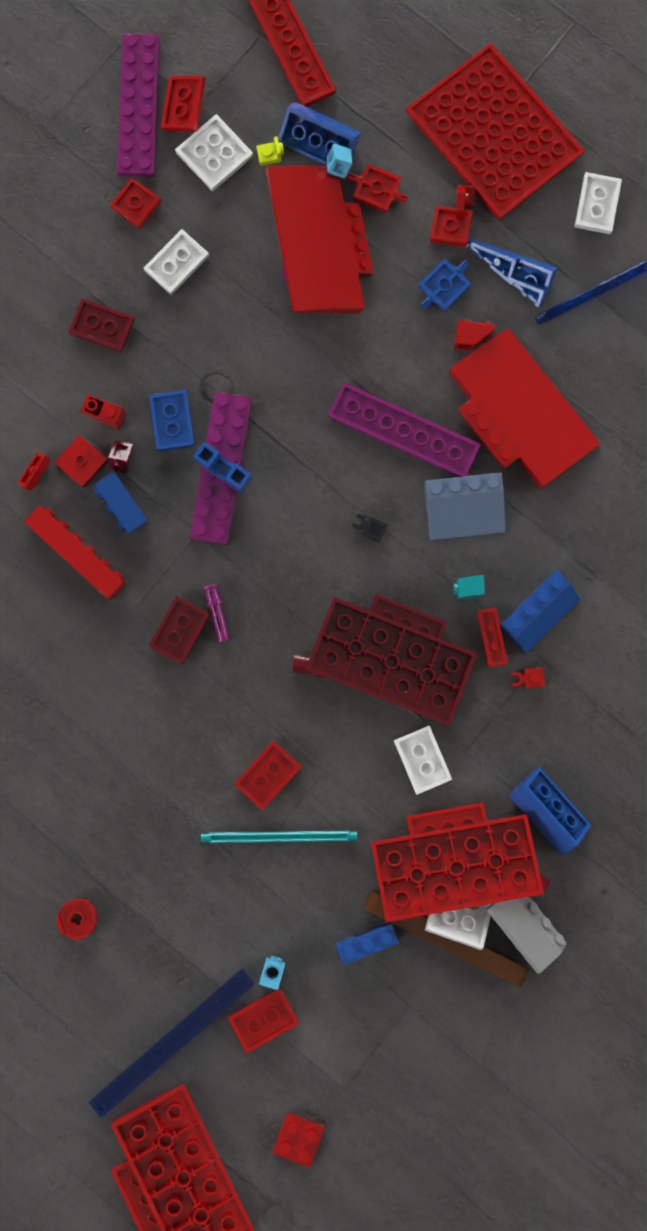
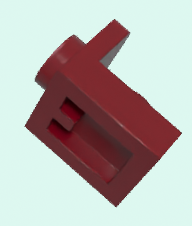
(120, 456)

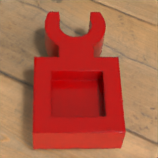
(532, 678)

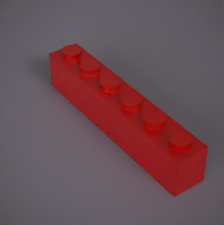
(75, 553)

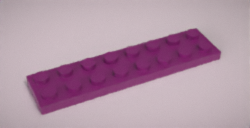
(138, 105)
(403, 430)
(214, 497)

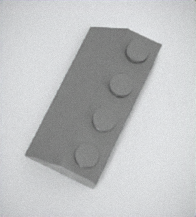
(528, 931)

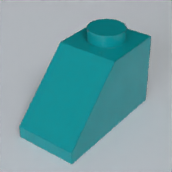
(469, 587)

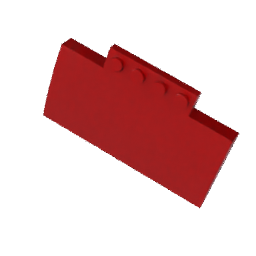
(319, 240)
(520, 410)
(455, 863)
(174, 1170)

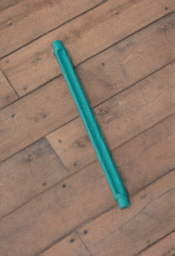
(296, 836)

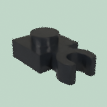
(373, 529)

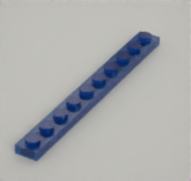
(171, 1042)

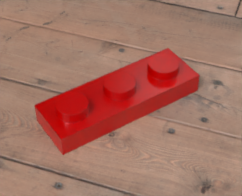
(492, 637)

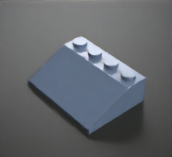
(465, 506)

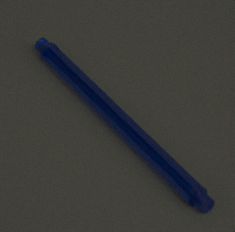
(591, 293)

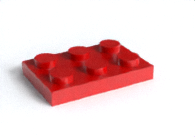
(183, 103)
(267, 775)
(263, 1020)

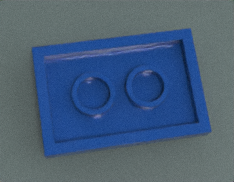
(171, 420)

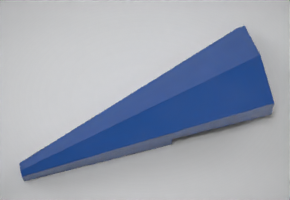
(526, 274)

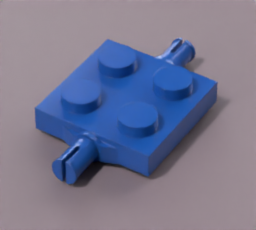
(444, 284)

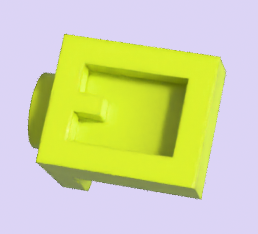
(270, 152)

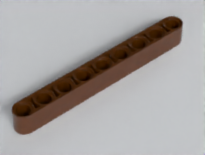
(486, 958)

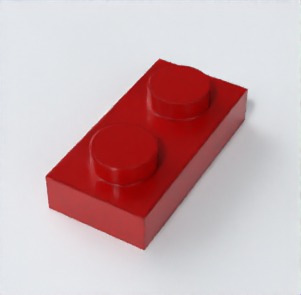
(34, 470)

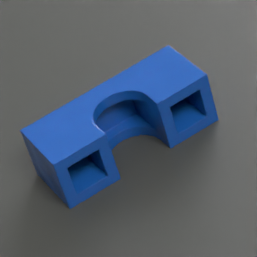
(217, 465)
(360, 946)

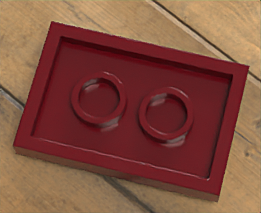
(101, 325)
(179, 630)

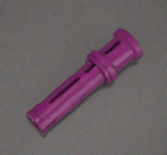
(214, 603)

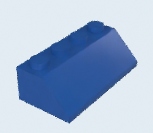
(314, 133)
(540, 611)
(550, 811)

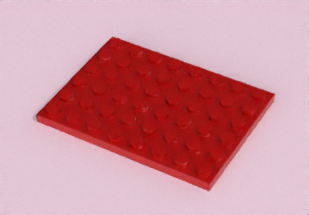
(495, 131)

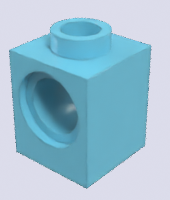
(339, 161)
(268, 980)

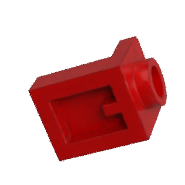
(465, 197)

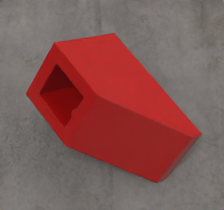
(471, 334)
(103, 411)

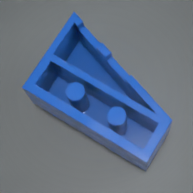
(120, 502)

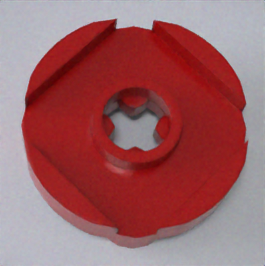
(72, 929)

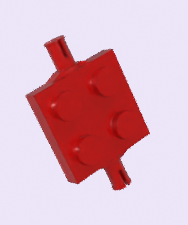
(377, 188)

